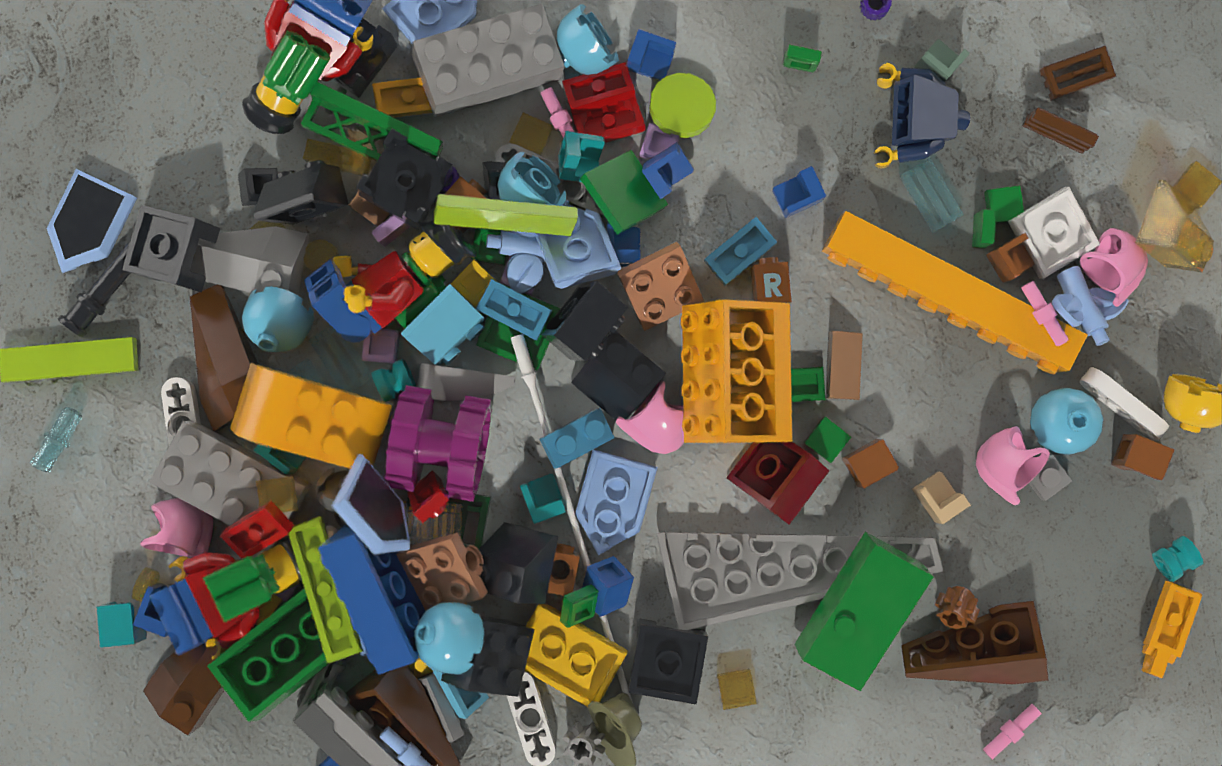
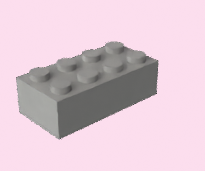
(487, 60)
(217, 474)

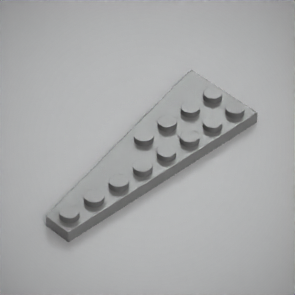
(749, 574)

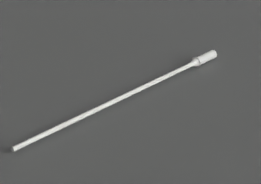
(529, 376)

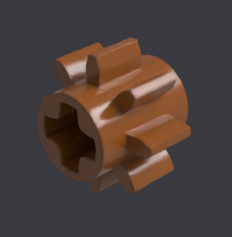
(957, 607)

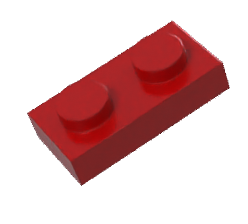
(428, 497)
(257, 530)

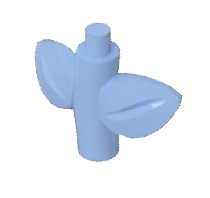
(526, 264)
(1085, 306)

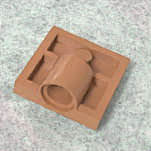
(660, 285)
(444, 571)

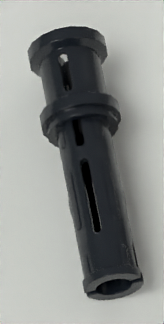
(92, 302)

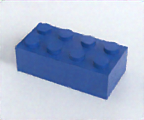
(377, 598)

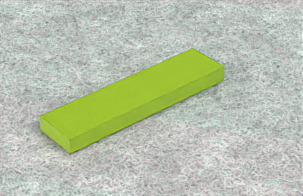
(505, 215)
(68, 359)
(329, 612)

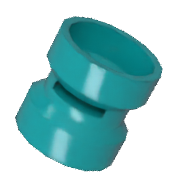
(392, 381)
(1177, 558)

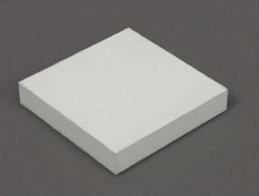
(1055, 232)

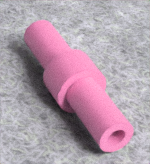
(559, 118)
(1044, 313)
(1012, 731)

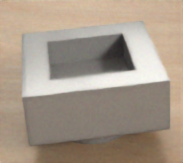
(1050, 479)

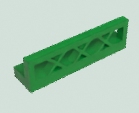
(367, 117)

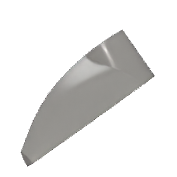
(455, 383)

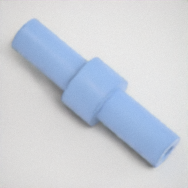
(407, 752)

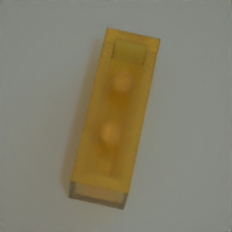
(343, 157)

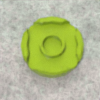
(682, 105)

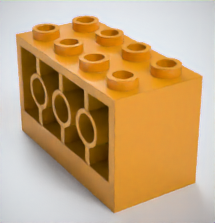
(736, 372)

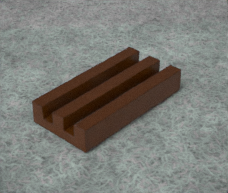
(1052, 82)
(1060, 130)

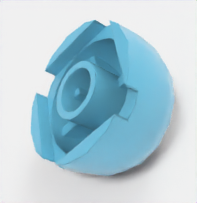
(584, 42)
(534, 184)
(276, 319)
(1066, 421)
(449, 637)

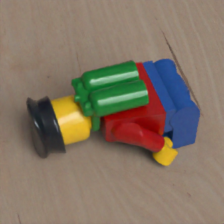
(307, 46)
(389, 286)
(222, 595)

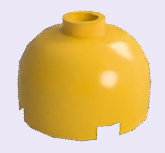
(1193, 402)

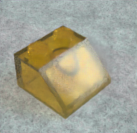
(1175, 231)

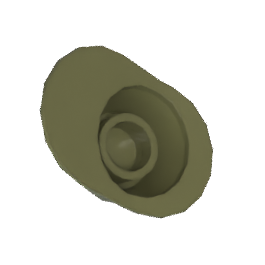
(621, 726)

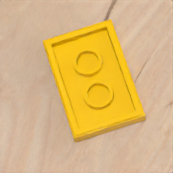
(572, 657)

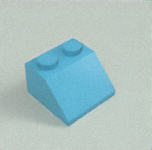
(444, 327)

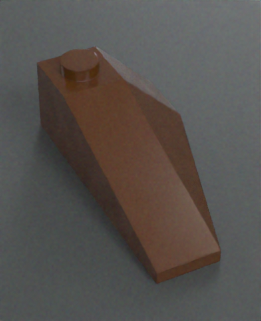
(220, 354)
(994, 649)
(185, 688)
(402, 704)

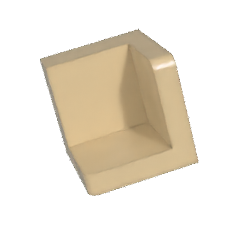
(940, 498)

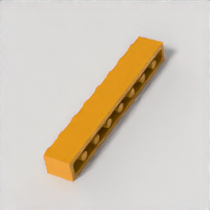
(949, 291)

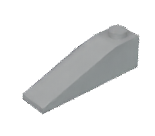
(253, 259)

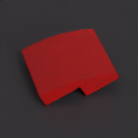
(605, 104)

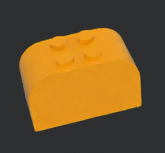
(309, 417)

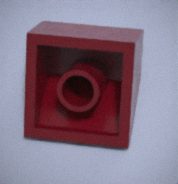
(778, 476)

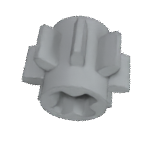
(582, 753)

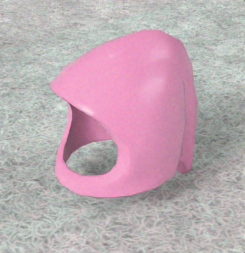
(1116, 264)
(656, 423)
(1008, 464)
(183, 529)

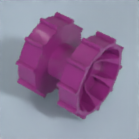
(421, 441)

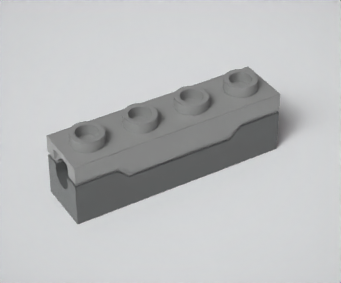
(343, 731)

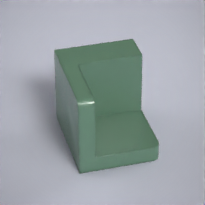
(941, 60)

